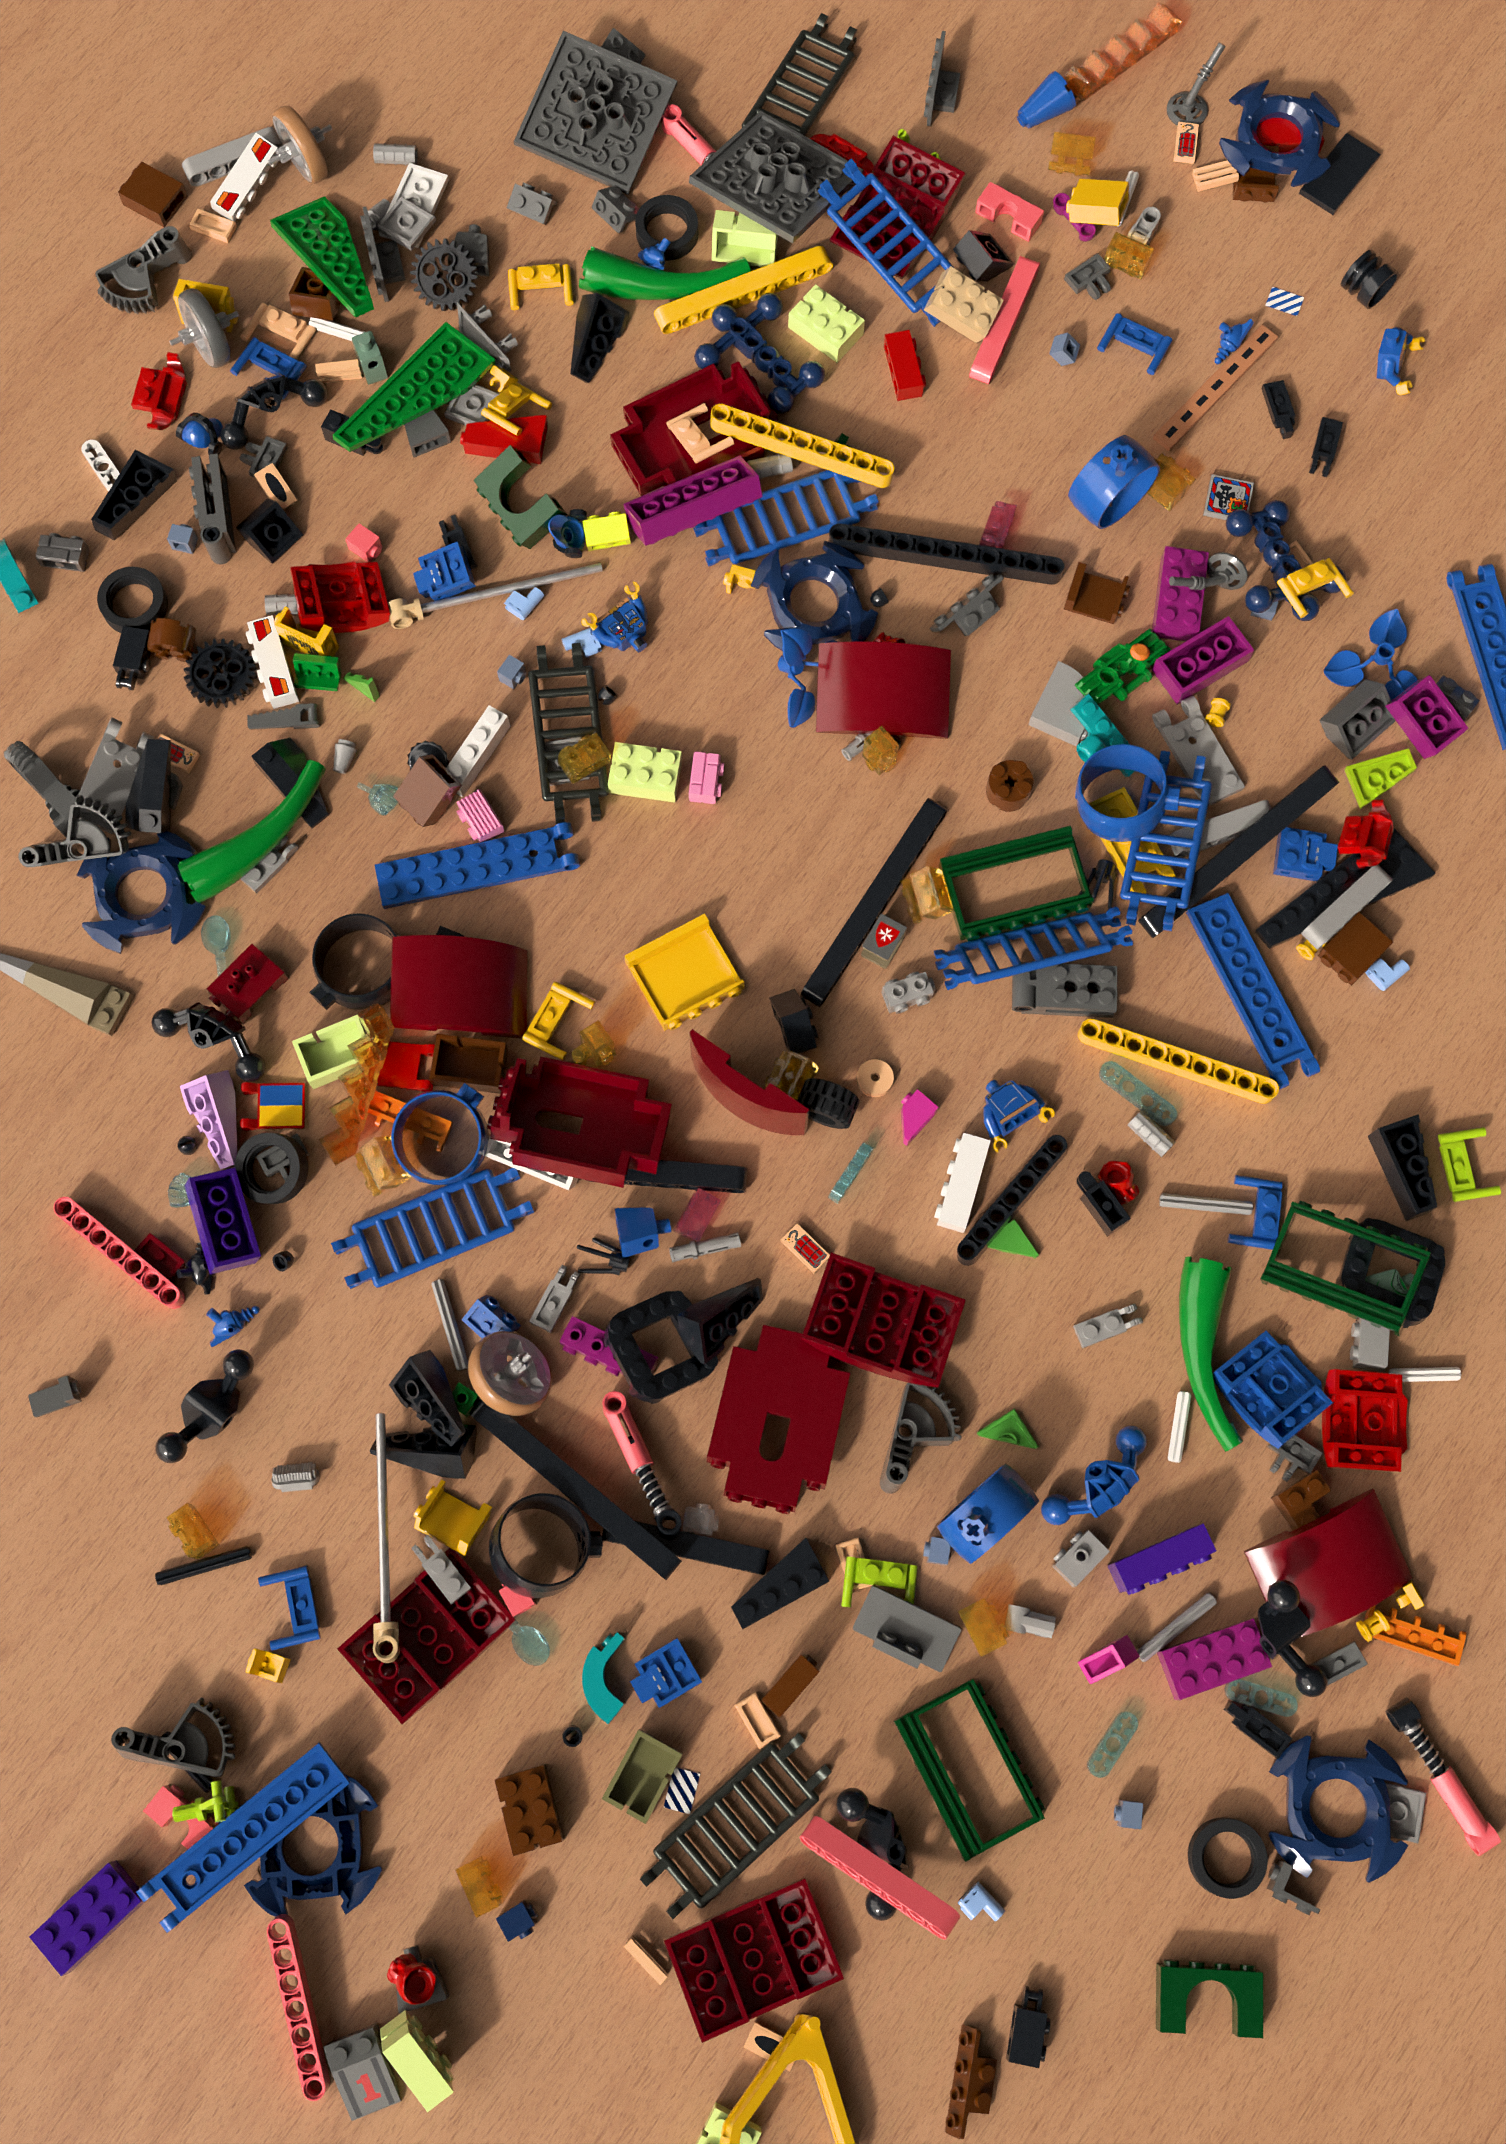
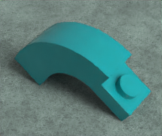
(14, 581)
(597, 1693)

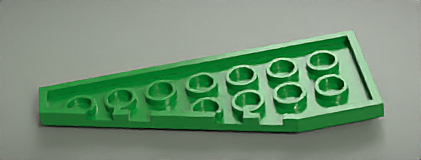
(325, 245)
(431, 377)

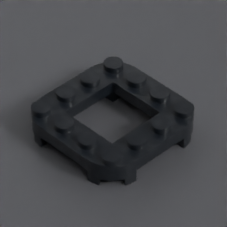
(1358, 1260)
(630, 1359)

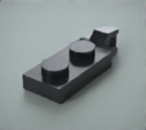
(1279, 407)
(1258, 1729)

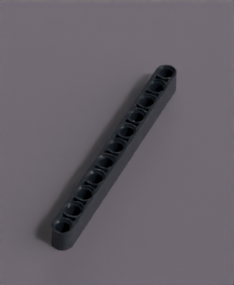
(956, 550)
(1246, 845)
(873, 902)
(577, 1489)

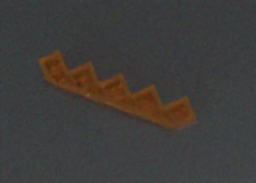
(1122, 52)
(359, 1084)

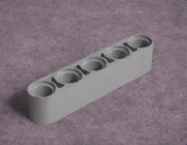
(220, 160)
(1223, 827)
(1346, 906)

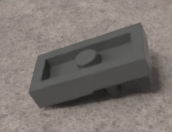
(1341, 1662)

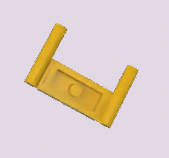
(539, 277)
(509, 402)
(1310, 579)
(550, 1015)

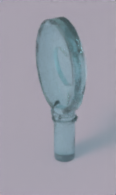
(216, 939)
(530, 1644)

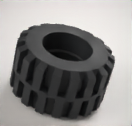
(828, 1103)

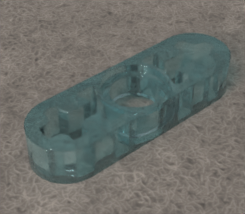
(850, 1172)
(1280, 1696)
(1122, 1744)

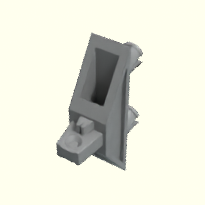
(469, 327)

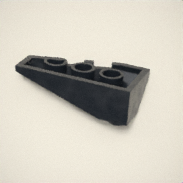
(282, 765)
(150, 795)
(713, 1320)
(425, 1389)
(431, 1453)

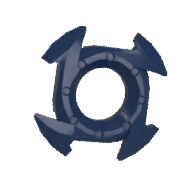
(1303, 112)
(828, 569)
(173, 911)
(1308, 1841)
(340, 1878)

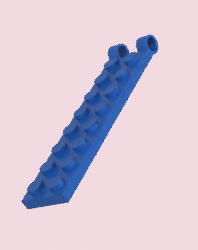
(1486, 636)
(474, 866)
(1251, 988)
(247, 1834)

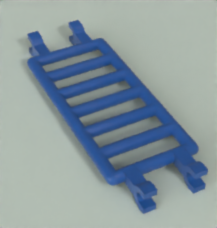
(852, 171)
(715, 555)
(1194, 845)
(1096, 923)
(443, 1254)

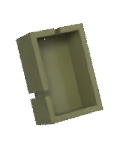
(642, 1776)

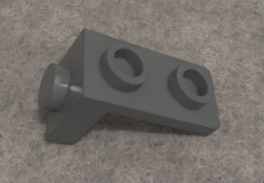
(55, 1397)
(1279, 1875)

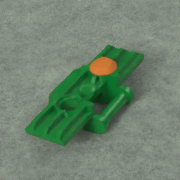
(1121, 660)

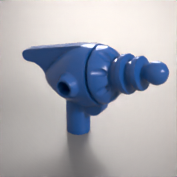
(654, 255)
(1231, 338)
(229, 1323)

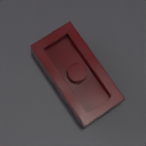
(160, 1256)

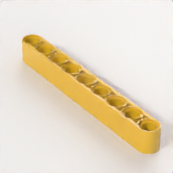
(743, 289)
(795, 437)
(1188, 1059)

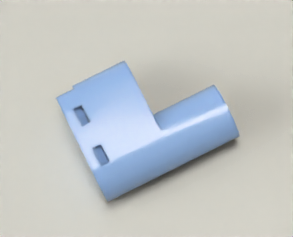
(522, 606)
(589, 643)
(1383, 975)
(978, 1899)

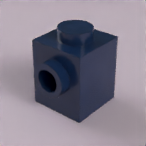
(518, 1921)

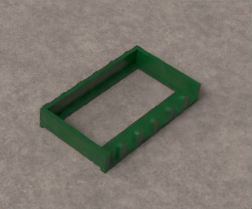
(1008, 853)
(1334, 1295)
(940, 1785)

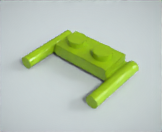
(1458, 1166)
(878, 1574)

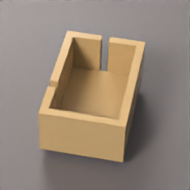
(963, 304)

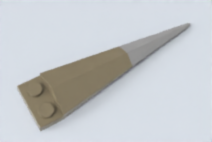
(85, 998)

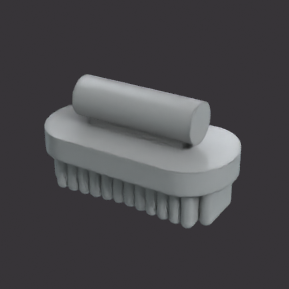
(295, 1477)

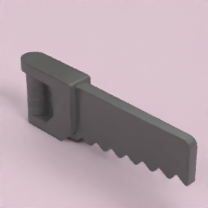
(285, 718)

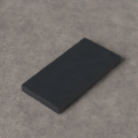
(1349, 165)

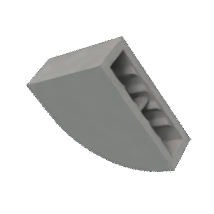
(1053, 708)

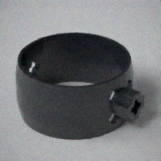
(329, 935)
(588, 1544)

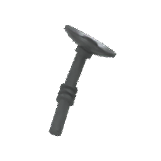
(1188, 98)
(1221, 576)

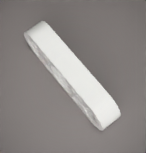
(95, 462)

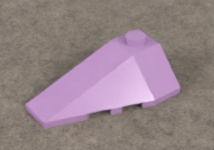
(214, 1106)

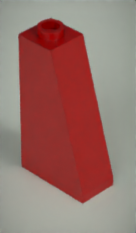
(1281, 133)
(491, 439)

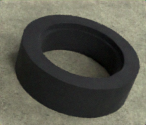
(668, 205)
(121, 579)
(298, 1168)
(1258, 1858)

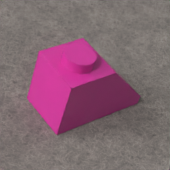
(915, 1114)
(1109, 1659)

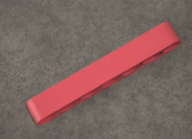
(1005, 320)
(109, 1248)
(880, 1877)
(295, 2019)

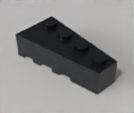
(133, 492)
(1405, 1166)
(785, 1583)

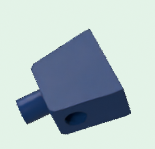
(639, 1230)

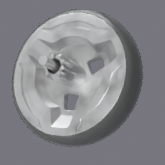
(204, 328)

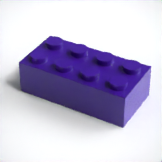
(222, 1220)
(1161, 1558)
(88, 1918)

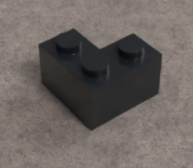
(794, 1020)

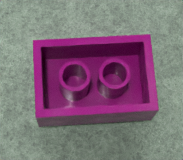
(1427, 717)

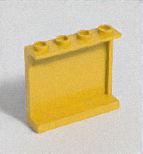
(684, 973)

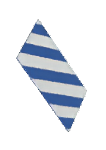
(1284, 301)

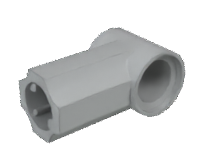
(1024, 1621)

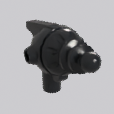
(198, 1270)

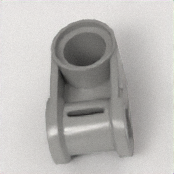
(1144, 230)

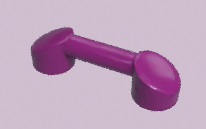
(1085, 230)

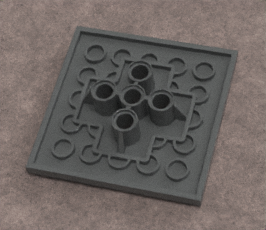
(613, 146)
(773, 176)

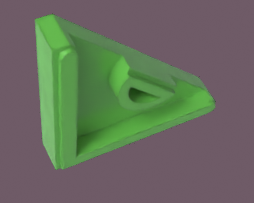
(365, 686)
(1013, 1241)
(1009, 1430)

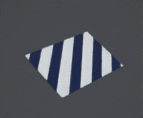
(681, 1790)

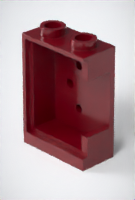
(245, 983)

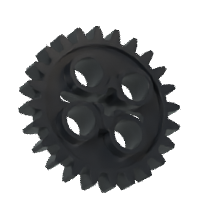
(460, 265)
(220, 673)

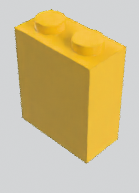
(1098, 202)

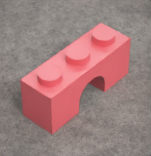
(998, 201)
(161, 1810)

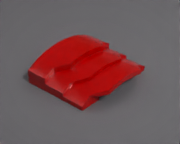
(340, 596)
(1365, 1420)

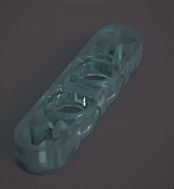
(1135, 1096)

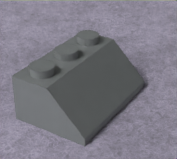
(1358, 718)

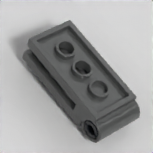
(216, 527)
(1045, 993)

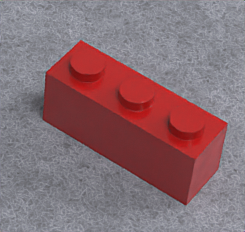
(904, 365)

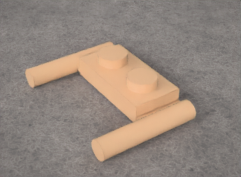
(282, 324)
(692, 437)

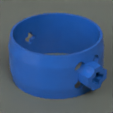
(1118, 483)
(1131, 758)
(471, 1099)
(988, 1513)

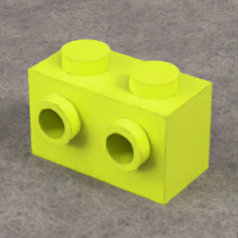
(606, 531)

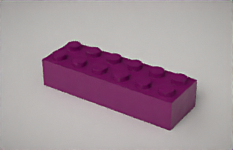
(693, 500)

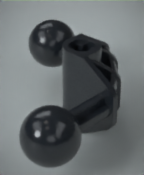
(312, 393)
(207, 1029)
(207, 1407)
(1281, 1626)
(880, 1836)

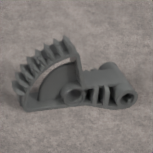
(154, 255)
(42, 780)
(82, 832)
(922, 1434)
(185, 1736)

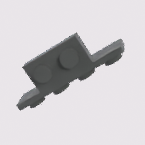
(973, 610)

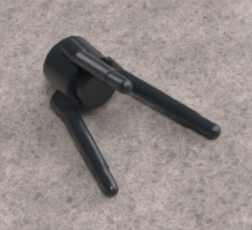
(1103, 873)
(616, 1260)

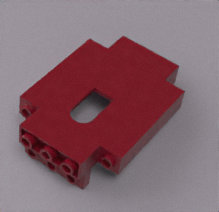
(652, 451)
(616, 1130)
(787, 1381)

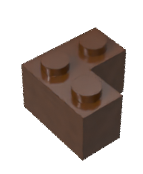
(1297, 1499)

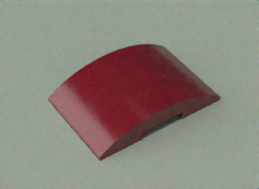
(923, 189)
(883, 686)
(458, 985)
(765, 1109)
(882, 1322)
(1336, 1562)
(434, 1640)
(753, 1959)

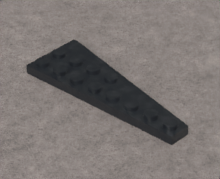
(1401, 864)

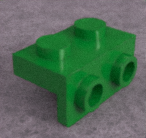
(317, 672)

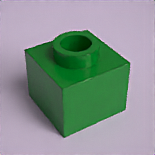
(471, 1399)

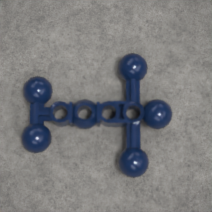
(768, 308)
(1275, 554)

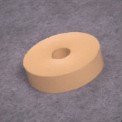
(878, 1068)

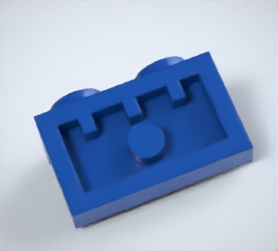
(488, 1317)

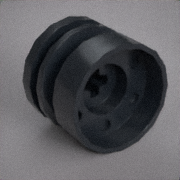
(1369, 279)

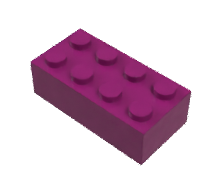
(1179, 607)
(1202, 660)
(1213, 1659)

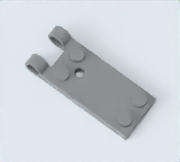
(1217, 765)
(105, 780)

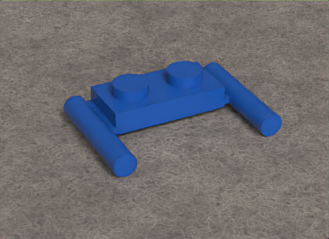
(1138, 338)
(270, 360)
(1266, 1213)
(300, 1603)

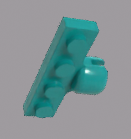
(1099, 728)

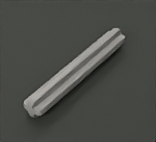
(1205, 1204)
(450, 1324)
(1176, 1627)

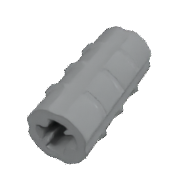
(395, 154)
(771, 465)
(276, 603)
(1151, 1133)

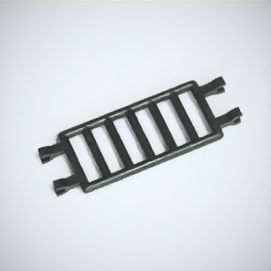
(839, 70)
(540, 734)
(756, 1848)

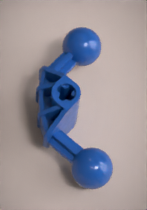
(1104, 1481)

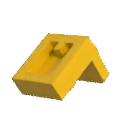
(740, 576)

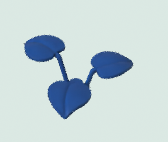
(1386, 632)
(795, 647)

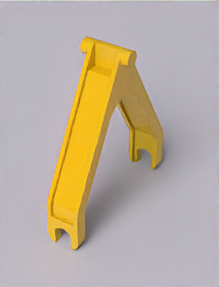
(800, 2042)

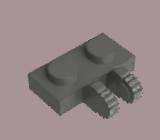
(1088, 273)
(270, 452)
(276, 1160)
(1298, 1453)

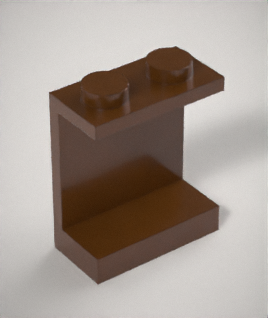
(1256, 184)
(1096, 596)

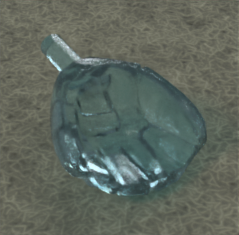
(380, 797)
(177, 1193)

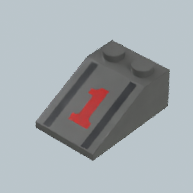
(362, 2072)

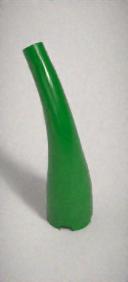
(627, 279)
(232, 859)
(1200, 1309)

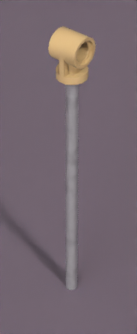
(402, 612)
(386, 1630)

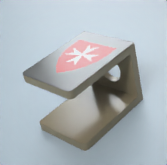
(883, 941)

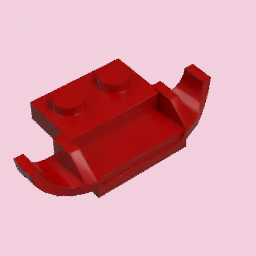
(845, 150)
(161, 392)
(1368, 835)

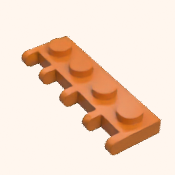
(418, 1121)
(1420, 1639)

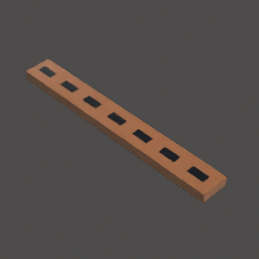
(1215, 387)

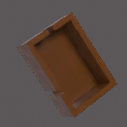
(477, 1064)
(529, 1810)

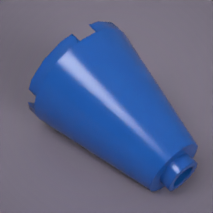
(1046, 102)

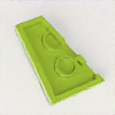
(1377, 775)

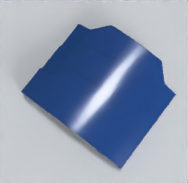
(1271, 1389)

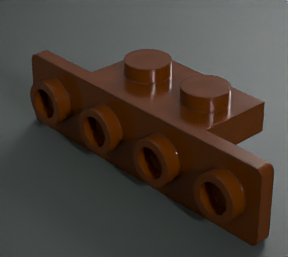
(971, 2082)

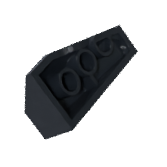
(596, 329)

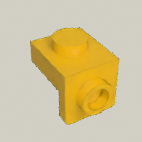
(267, 1665)

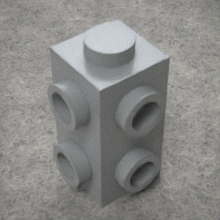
(908, 992)

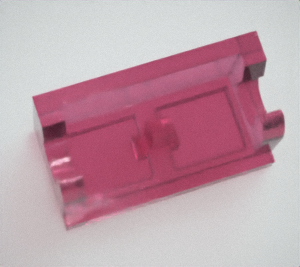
(998, 525)
(697, 1215)

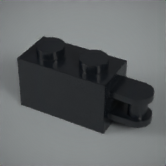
(334, 421)
(131, 657)
(1101, 1203)
(1028, 2031)

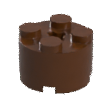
(171, 639)
(1003, 776)

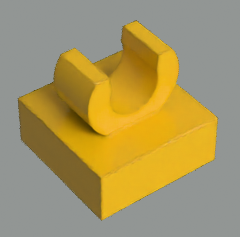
(502, 376)
(1410, 1596)

